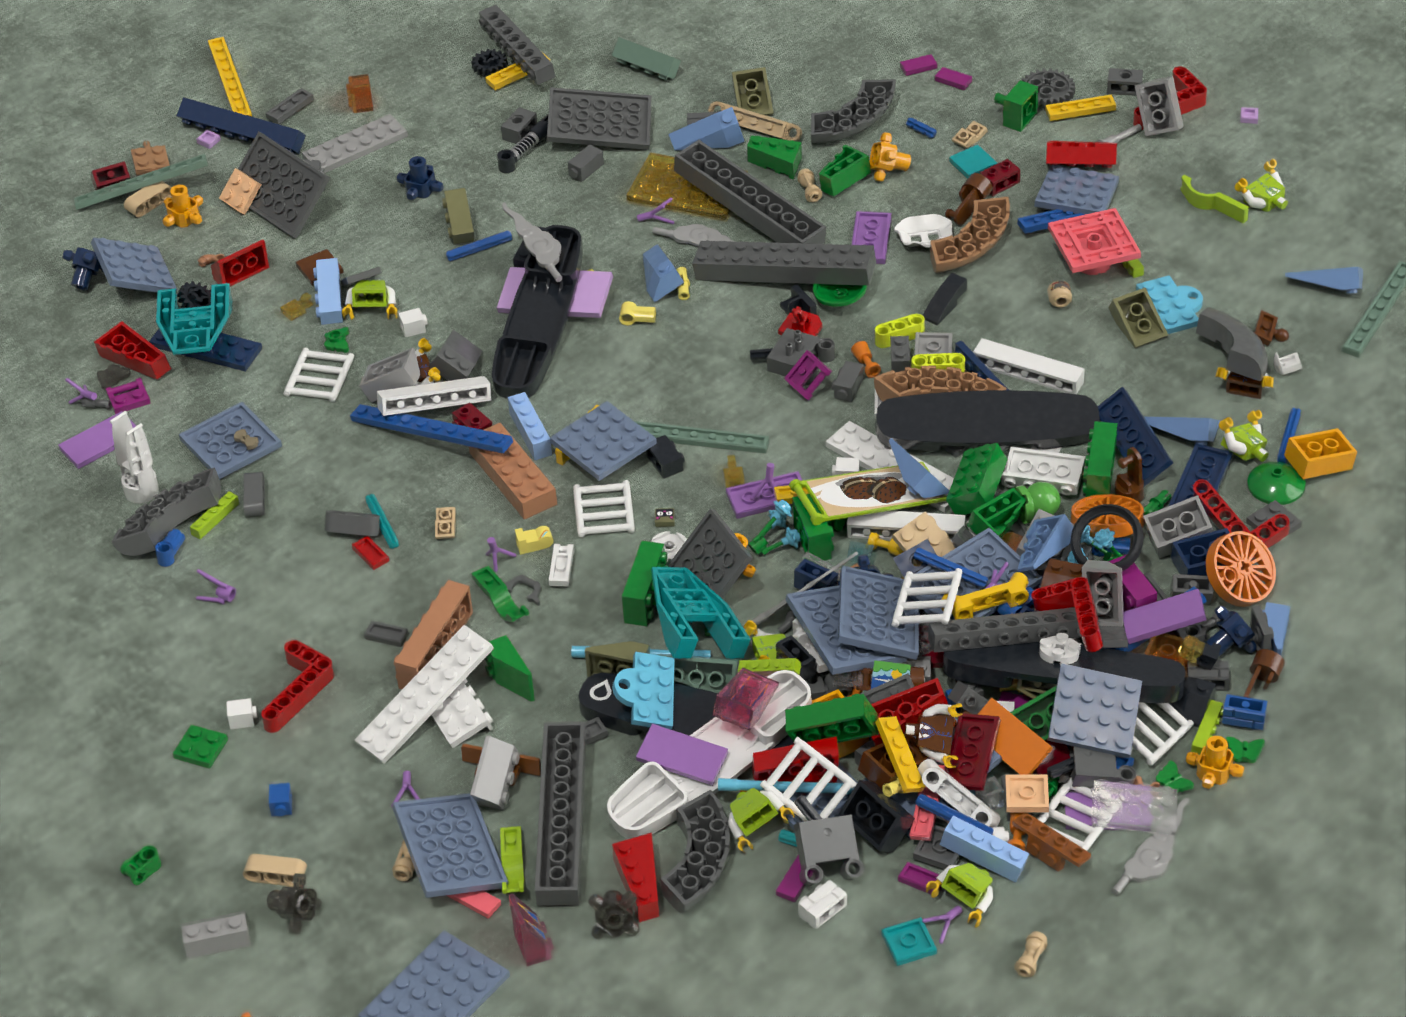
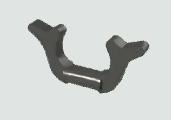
(522, 579)

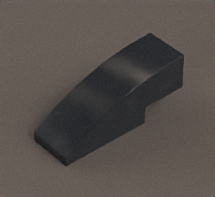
(945, 298)

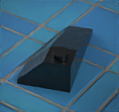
(1195, 699)

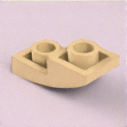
(970, 135)
(445, 522)

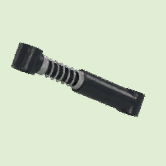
(508, 158)

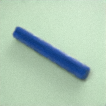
(479, 245)
(1290, 430)
(947, 566)
(947, 812)

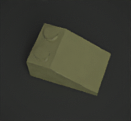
(752, 90)
(1137, 318)
(612, 657)

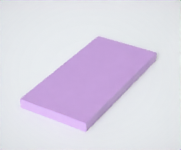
(588, 297)

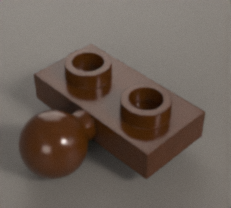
(1266, 329)

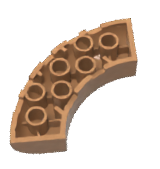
(974, 239)
(930, 380)

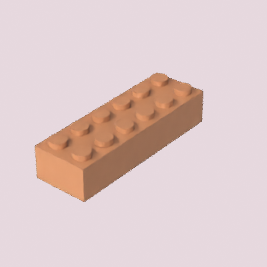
(516, 477)
(440, 623)

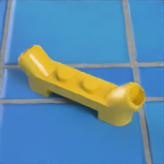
(1012, 592)

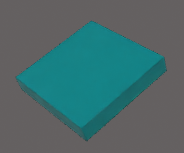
(972, 161)
(908, 941)

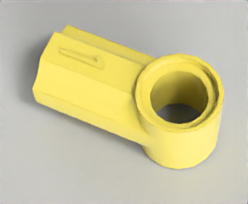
(632, 313)

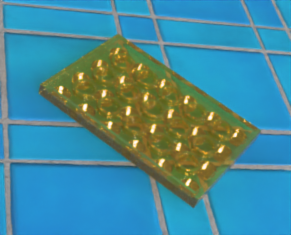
(660, 182)

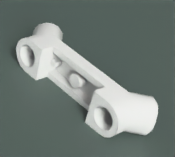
(955, 794)

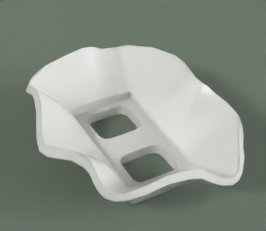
(921, 227)

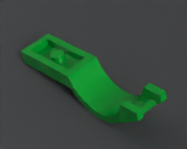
(498, 594)

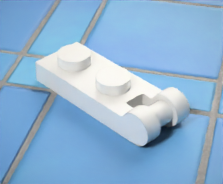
(561, 565)

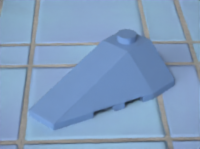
(716, 131)
(659, 273)
(1344, 279)
(1194, 429)
(915, 475)
(1045, 539)

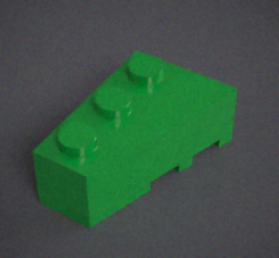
(775, 153)
(844, 170)
(998, 513)

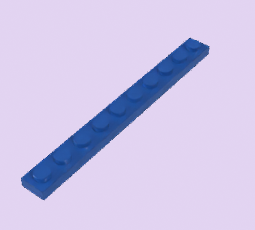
(433, 429)

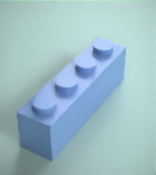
(328, 291)
(529, 426)
(984, 849)

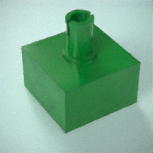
(1019, 105)

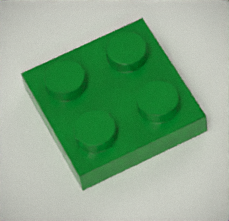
(200, 746)

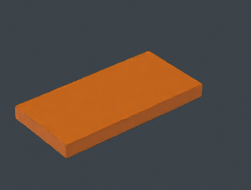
(1015, 741)

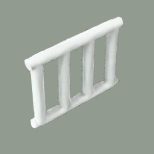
(301, 365)
(580, 504)
(947, 604)
(1174, 735)
(815, 758)
(1060, 797)

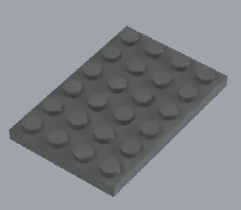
(599, 118)
(288, 184)

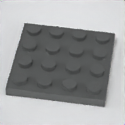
(713, 554)

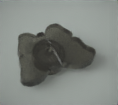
(112, 375)

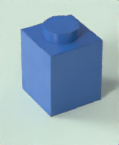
(280, 799)

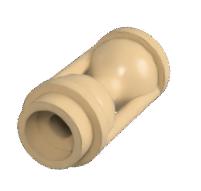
(807, 179)
(403, 867)
(1035, 945)

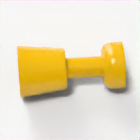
(891, 545)

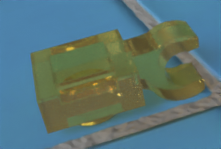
(296, 308)
(733, 475)

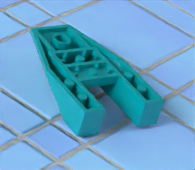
(195, 327)
(685, 599)

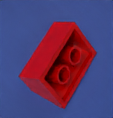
(241, 264)

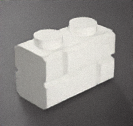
(822, 904)

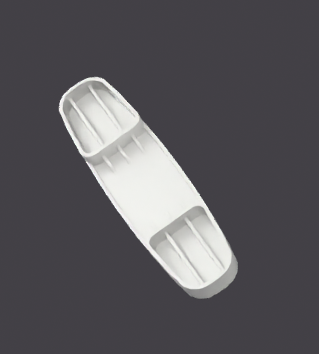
(653, 794)

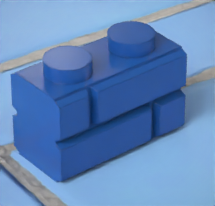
(1244, 712)

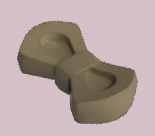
(250, 442)

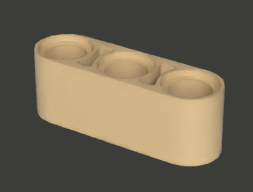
(147, 198)
(273, 869)

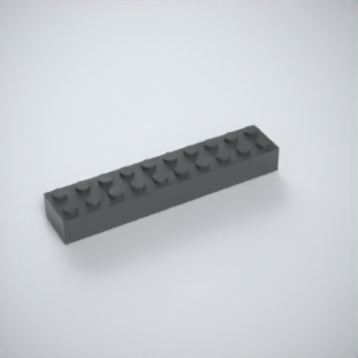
(747, 196)
(784, 262)
(560, 814)

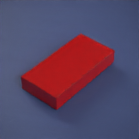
(370, 552)

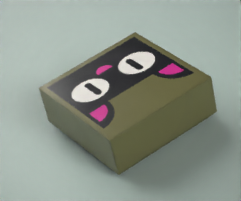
(664, 517)

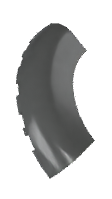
(855, 115)
(1241, 343)
(167, 511)
(705, 853)

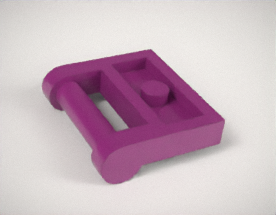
(803, 371)
(128, 400)

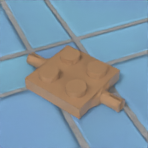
(149, 158)

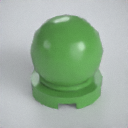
(1039, 496)

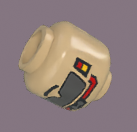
(1059, 294)

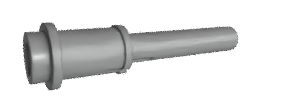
(1115, 138)

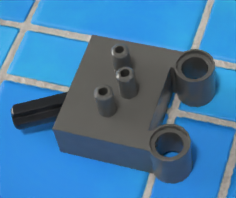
(791, 348)

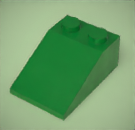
(509, 669)

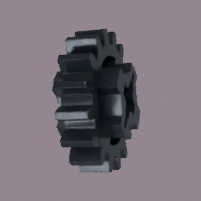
(489, 62)
(194, 295)

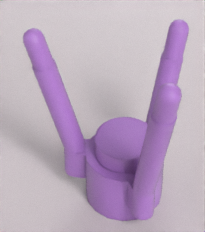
(224, 591)

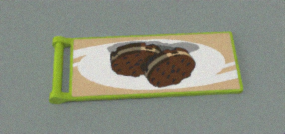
(858, 494)

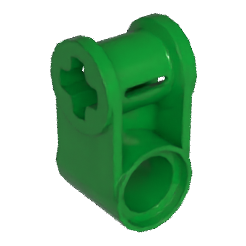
(141, 864)

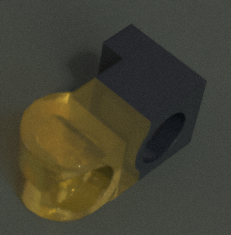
(1199, 652)

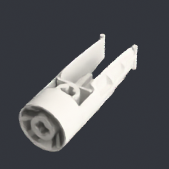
(134, 459)

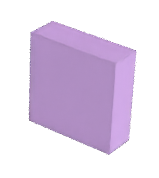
(1249, 115)
(208, 139)

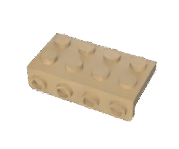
(920, 529)

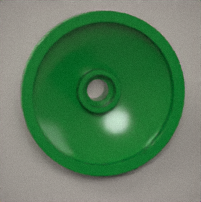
(838, 295)
(1276, 482)

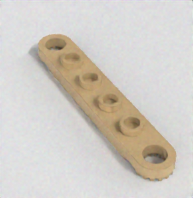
(761, 122)

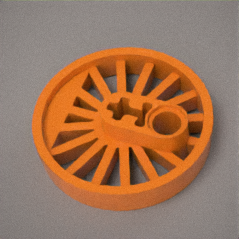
(1115, 523)
(1239, 568)

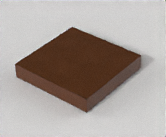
(307, 264)

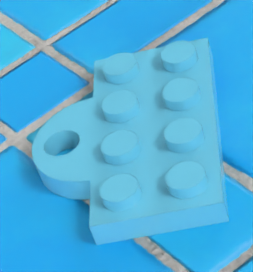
(1174, 303)
(649, 690)

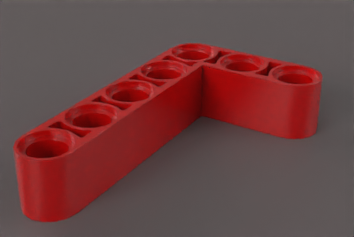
(1190, 93)
(1234, 524)
(1069, 594)
(315, 675)

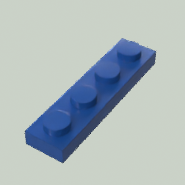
(1040, 221)

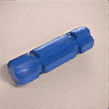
(921, 127)

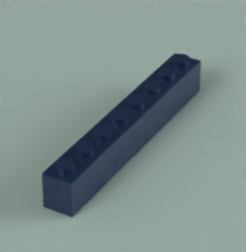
(238, 124)

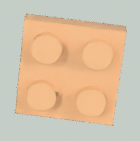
(240, 191)
(1027, 793)

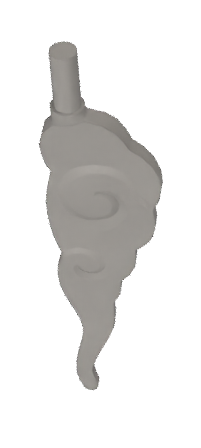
(692, 234)
(538, 242)
(763, 616)
(1151, 857)

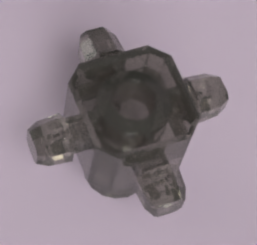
(295, 902)
(614, 914)

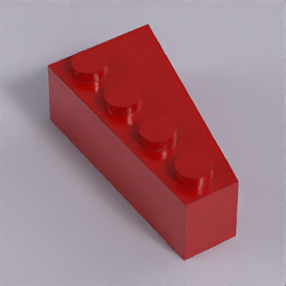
(1081, 153)
(132, 351)
(909, 704)
(767, 761)
(637, 871)

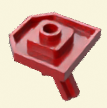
(802, 321)

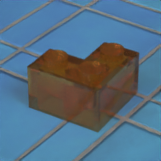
(359, 93)

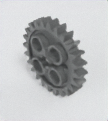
(1052, 86)

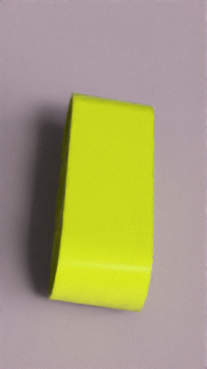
(899, 327)
(939, 360)

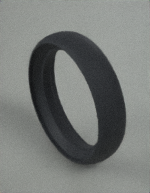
(1108, 509)

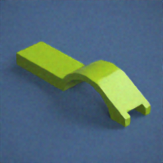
(1214, 201)
(512, 859)

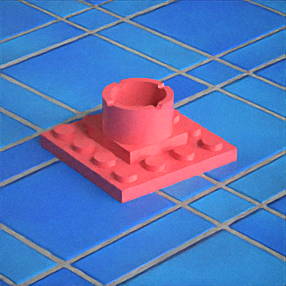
(1094, 241)

